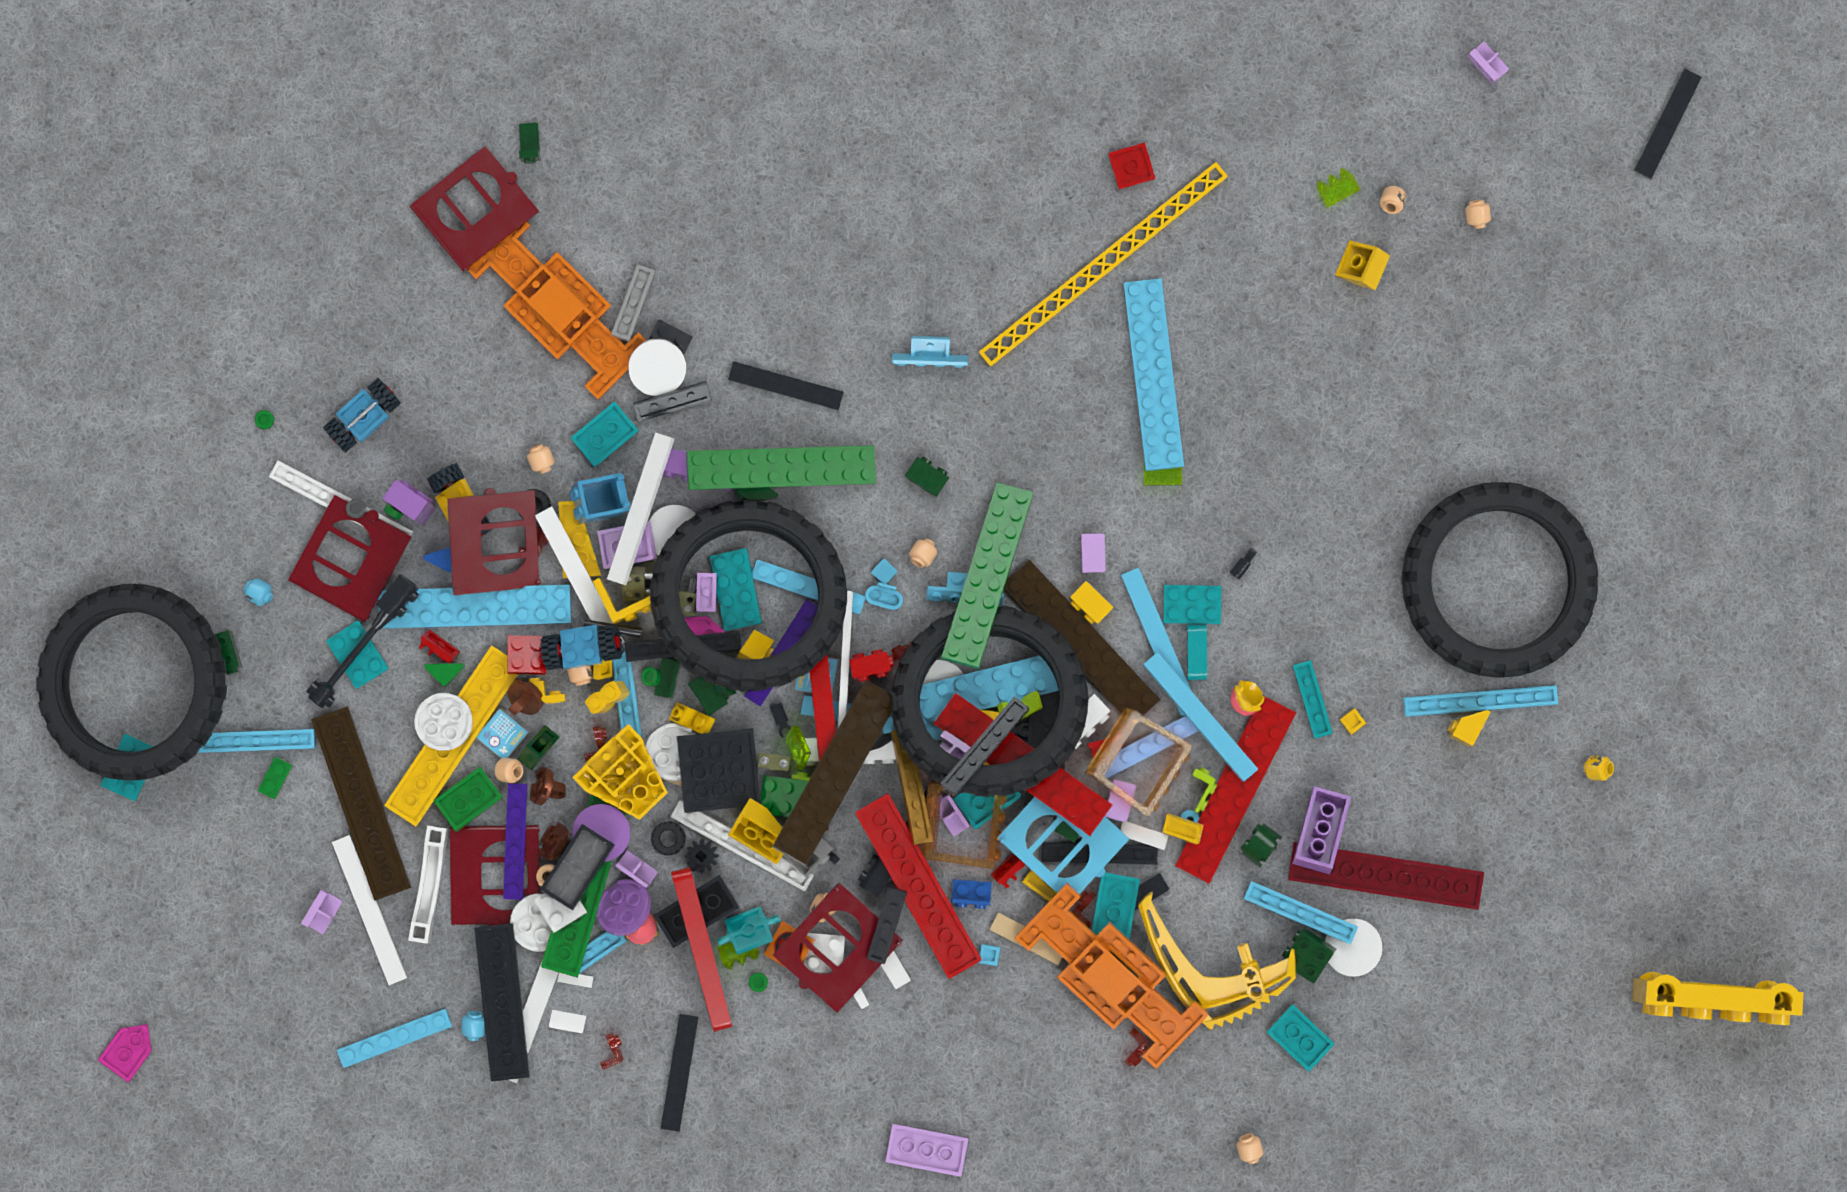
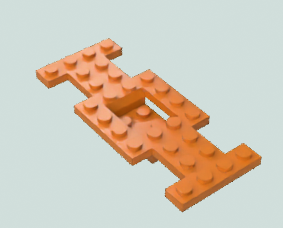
(559, 309)
(1105, 982)

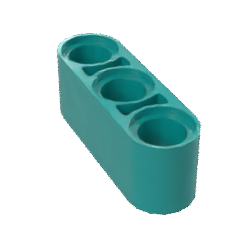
(1197, 652)

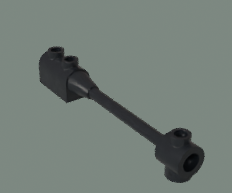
(391, 605)
(877, 876)

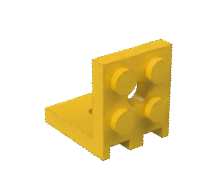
(628, 613)

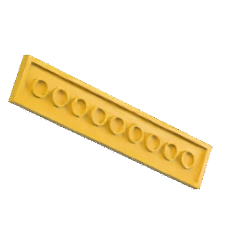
(434, 767)

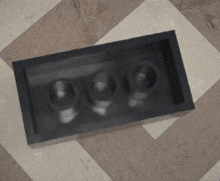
(715, 902)

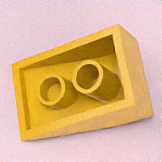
(757, 830)

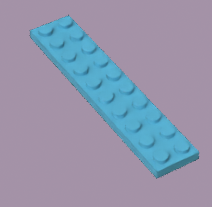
(1153, 374)
(507, 607)
(985, 687)

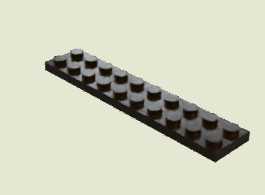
(1099, 660)
(834, 773)
(361, 803)

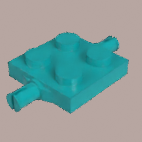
(748, 930)

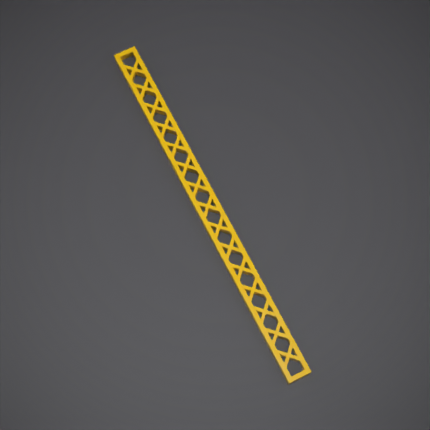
(1096, 278)

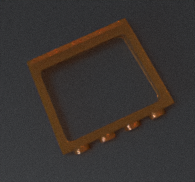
(1114, 743)
(929, 849)

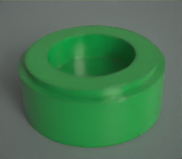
(264, 419)
(392, 511)
(650, 676)
(758, 982)

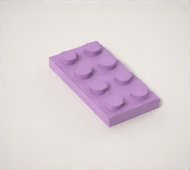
(926, 1150)

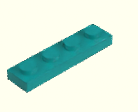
(1312, 699)

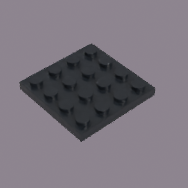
(718, 770)

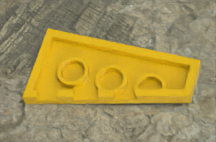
(579, 538)

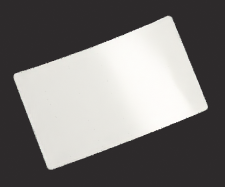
(895, 973)
(565, 1020)

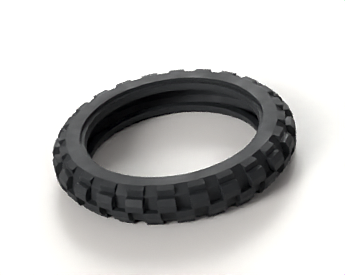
(1580, 565)
(55, 669)
(748, 673)
(1006, 777)

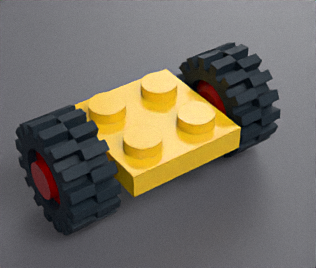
(452, 480)

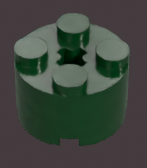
(1261, 844)

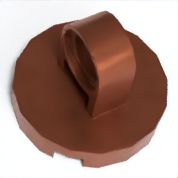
(524, 698)
(546, 787)
(554, 841)

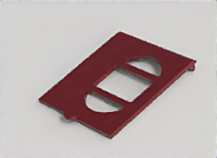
(478, 239)
(467, 562)
(366, 586)
(466, 873)
(848, 977)

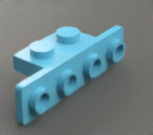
(930, 351)
(953, 591)

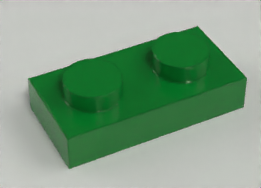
(275, 778)

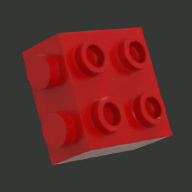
(876, 664)

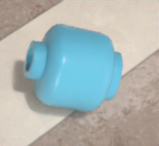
(258, 592)
(473, 1025)

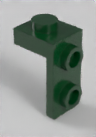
(529, 143)

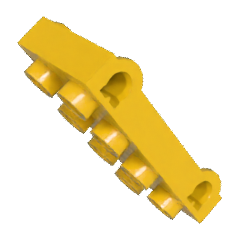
(1732, 1000)

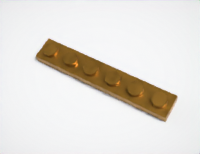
(912, 794)

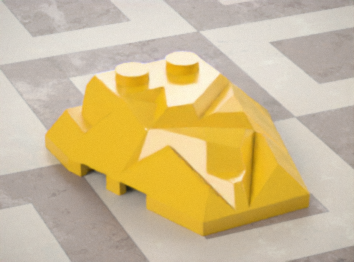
(623, 774)

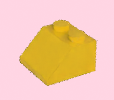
(1362, 264)
(1468, 728)

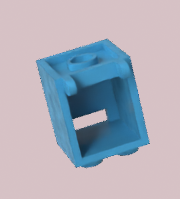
(599, 498)

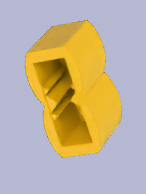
(605, 699)

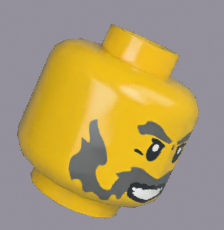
(1598, 768)

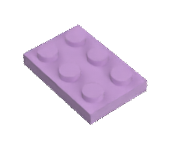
(610, 539)

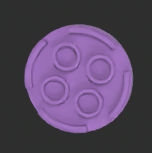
(608, 823)
(624, 907)

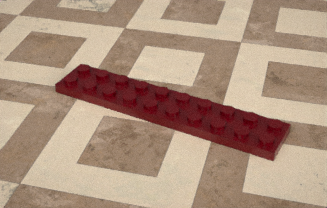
(1396, 878)

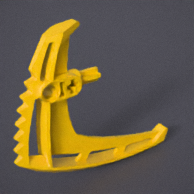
(1216, 990)

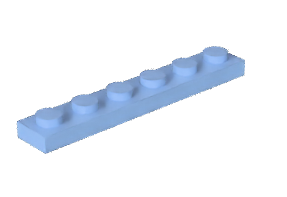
(1149, 745)

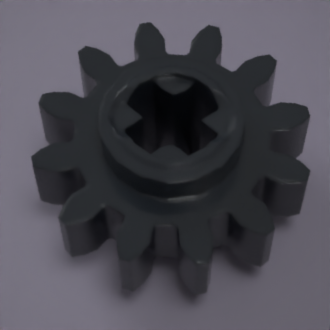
(696, 861)

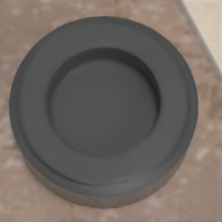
(355, 508)

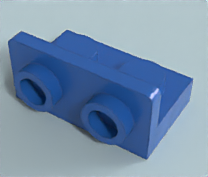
(971, 892)

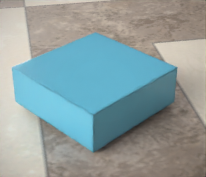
(884, 571)
(989, 954)

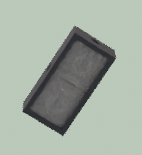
(577, 867)

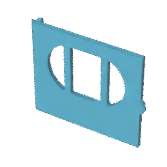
(1102, 846)

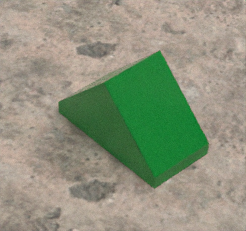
(444, 672)

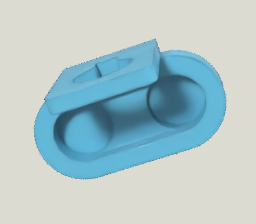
(884, 596)

